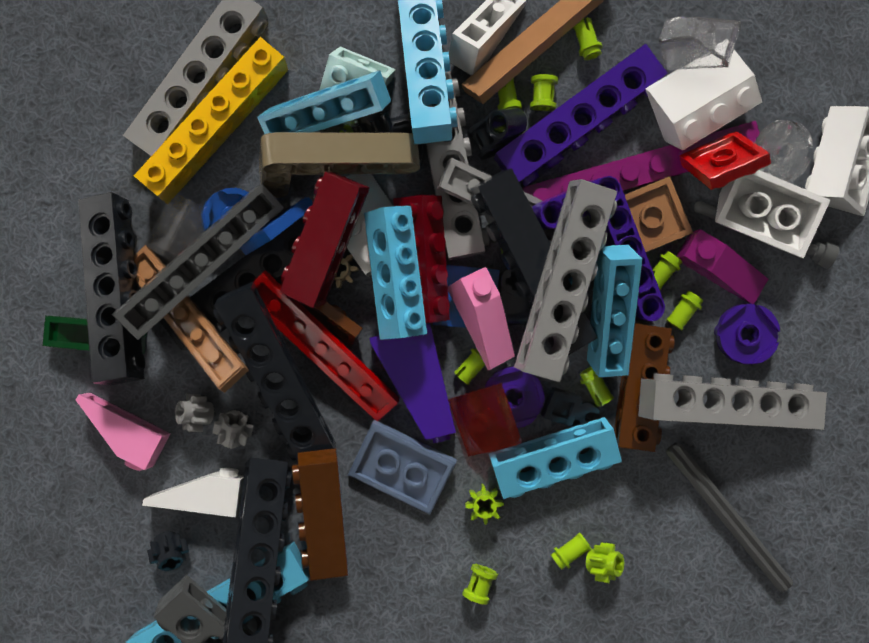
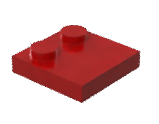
(725, 160)

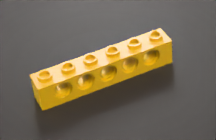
(213, 121)

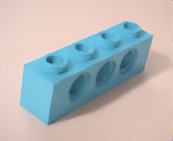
(328, 106)
(395, 272)
(614, 310)
(539, 452)

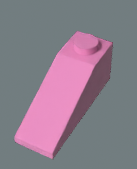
(483, 316)
(125, 433)

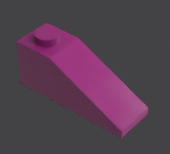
(722, 266)

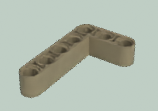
(342, 153)

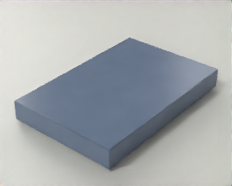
(402, 467)

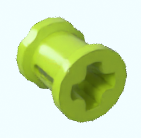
(543, 92)
(480, 584)

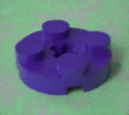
(764, 336)
(530, 389)

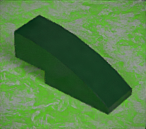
(70, 333)

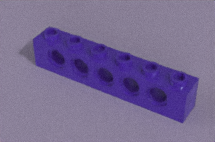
(639, 66)

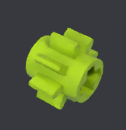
(484, 496)
(605, 562)

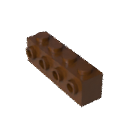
(648, 357)
(322, 514)

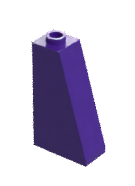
(419, 380)

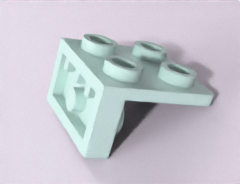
(348, 65)

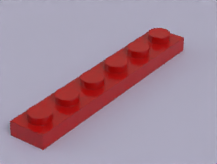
(326, 350)

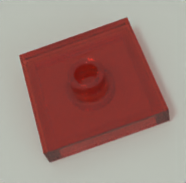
(485, 420)

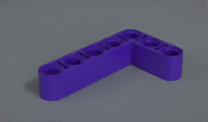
(624, 233)

